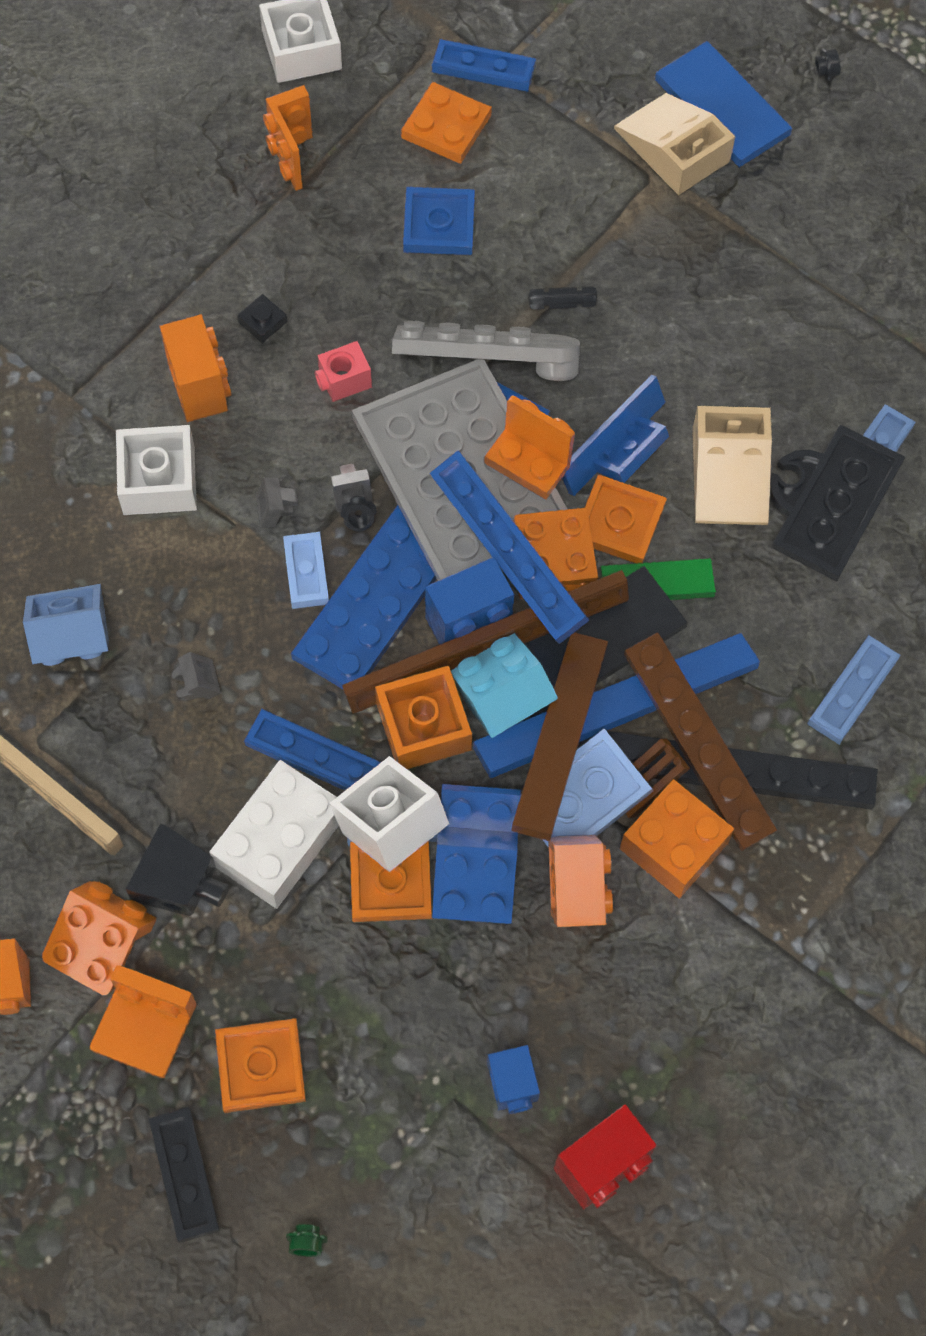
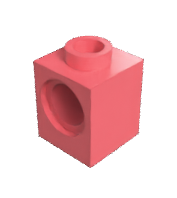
(348, 359)

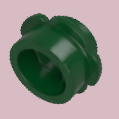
(306, 1241)

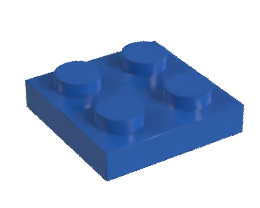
(439, 221)

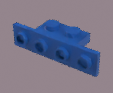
(621, 440)

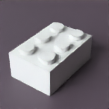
(276, 834)

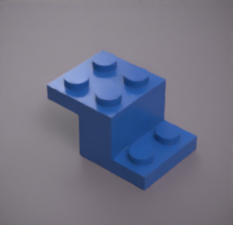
(476, 855)

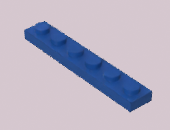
(509, 547)

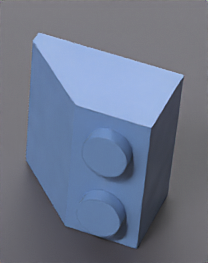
(66, 625)

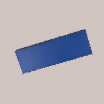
(484, 65)

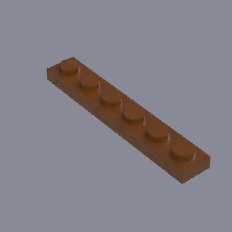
(700, 741)

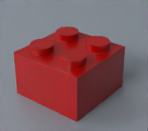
(605, 1157)

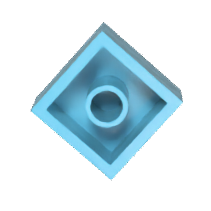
(503, 684)

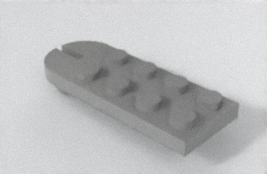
(554, 354)

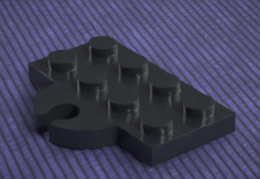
(832, 499)

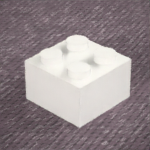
(300, 38)
(156, 470)
(389, 813)

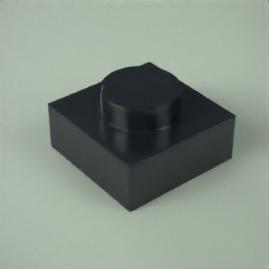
(262, 318)

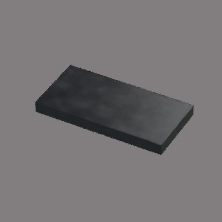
(622, 626)

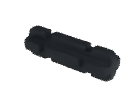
(563, 297)

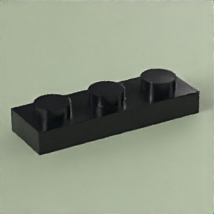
(184, 1175)

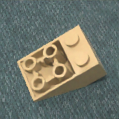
(678, 140)
(732, 465)

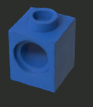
(513, 1079)

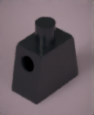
(175, 875)

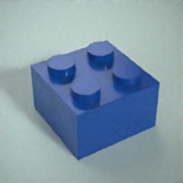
(468, 601)

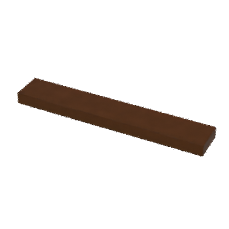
(559, 737)

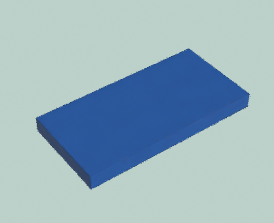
(715, 86)

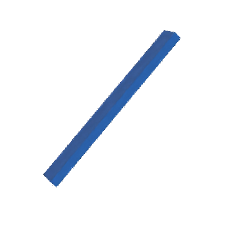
(619, 704)

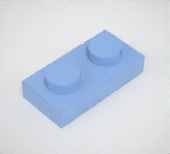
(306, 570)

